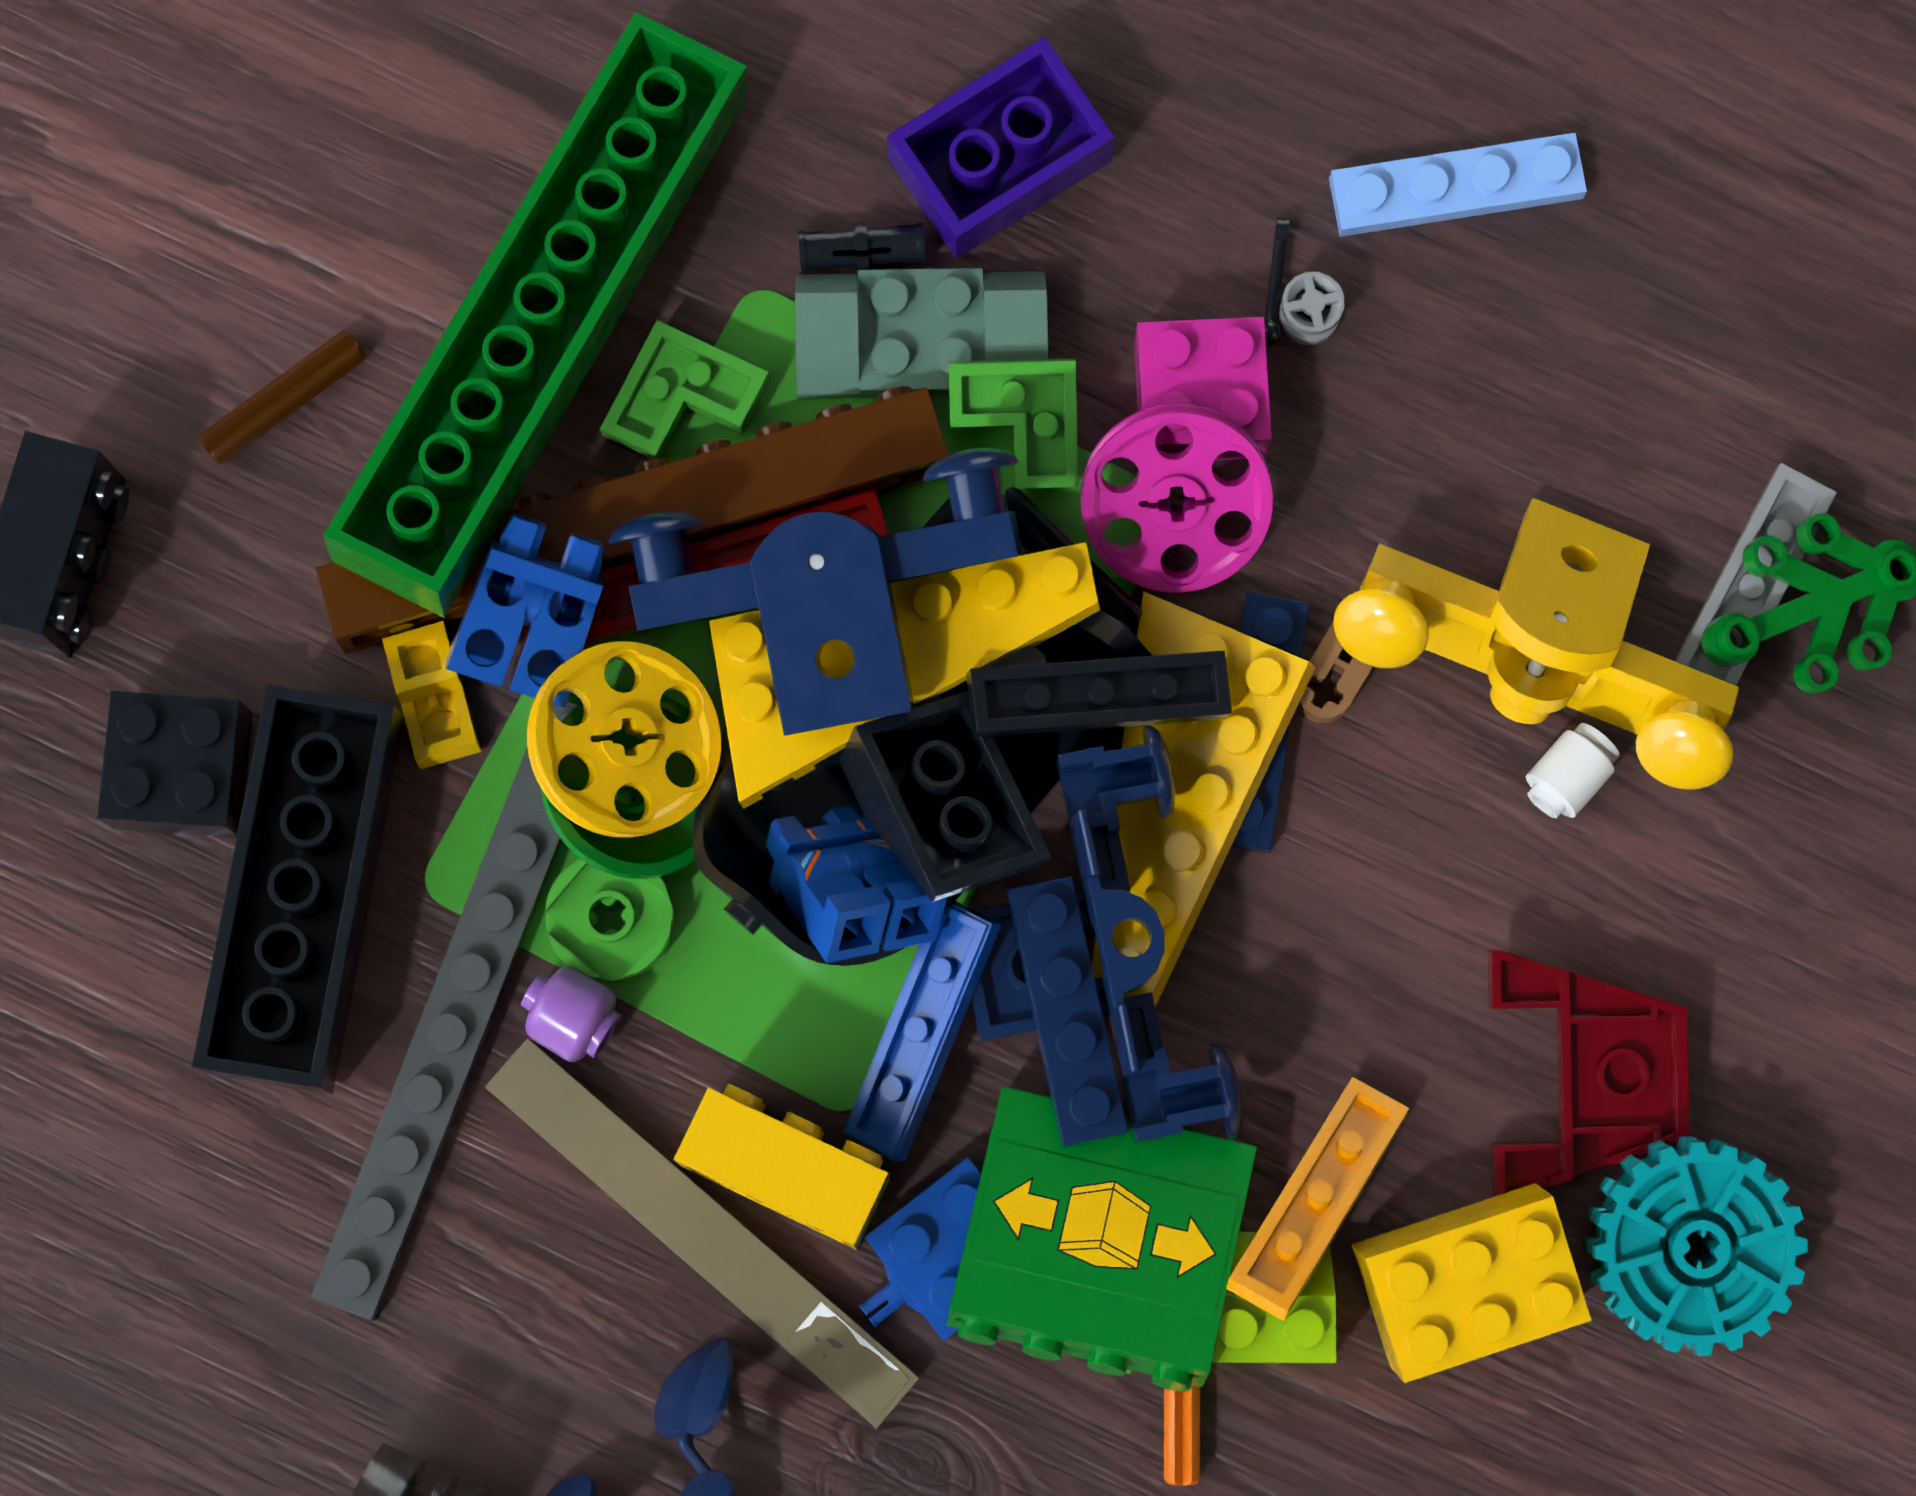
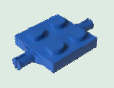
(924, 1248)

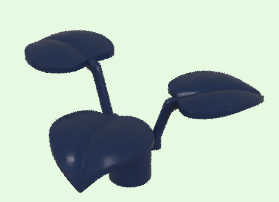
(685, 1408)

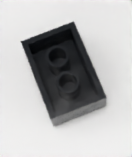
(55, 541)

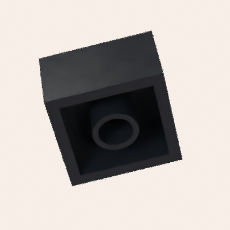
(174, 764)

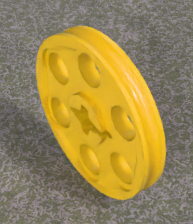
(607, 764)

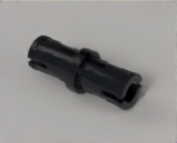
(861, 246)

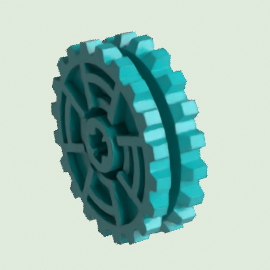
(1745, 1253)

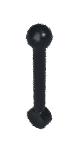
(1272, 329)

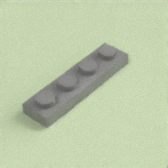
(1781, 508)

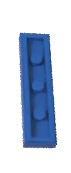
(921, 1032)

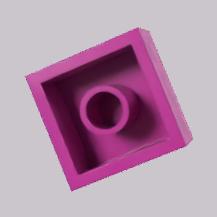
(1209, 366)

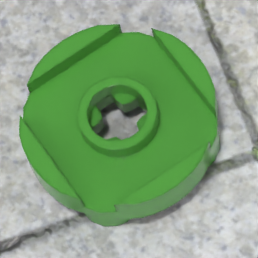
(614, 954)

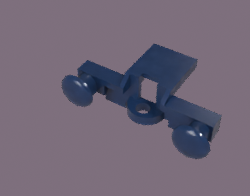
(1155, 1099)

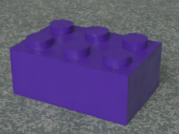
(1000, 147)

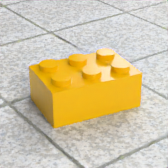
(784, 1165)
(1471, 1282)

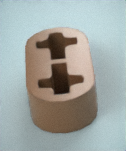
(1352, 678)

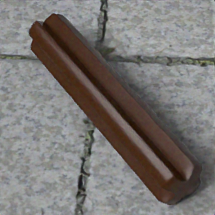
(282, 397)

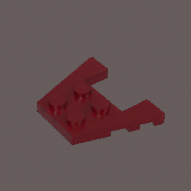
(1617, 1072)

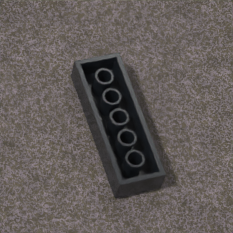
(299, 889)

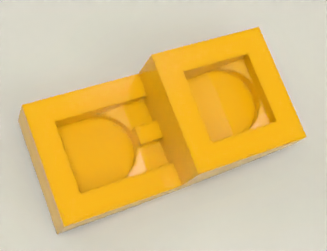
(431, 696)

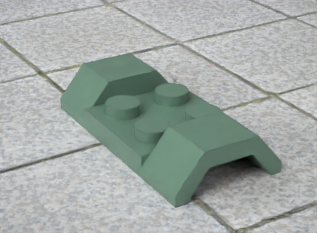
(905, 325)

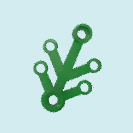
(1827, 599)

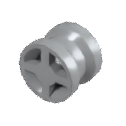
(1311, 294)

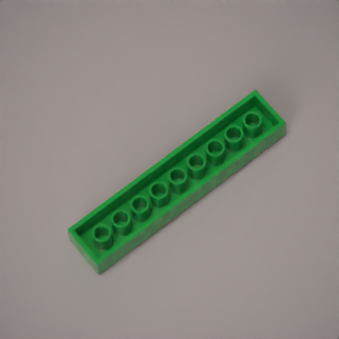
(537, 316)

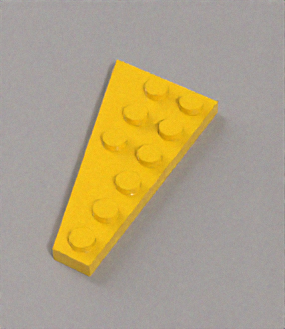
(945, 628)
(1214, 773)

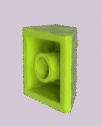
(1256, 1336)

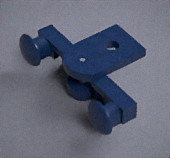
(826, 582)

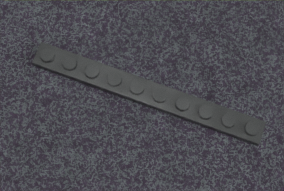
(442, 1052)

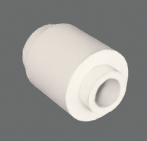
(1572, 771)

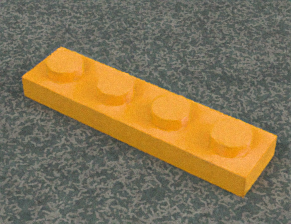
(1317, 1199)

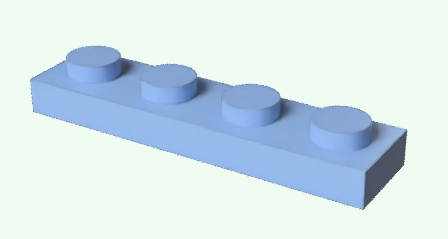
(1457, 184)

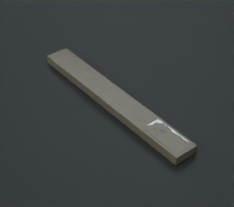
(702, 1233)

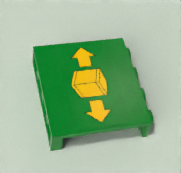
(1101, 1245)

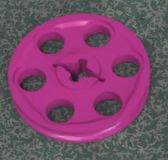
(1157, 473)

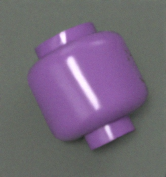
(570, 1013)

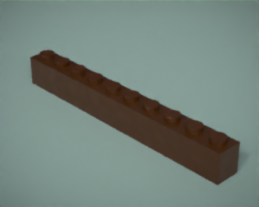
(723, 485)

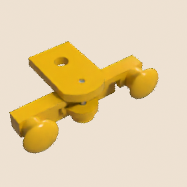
(1550, 640)

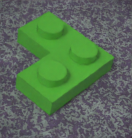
(679, 374)
(1033, 398)

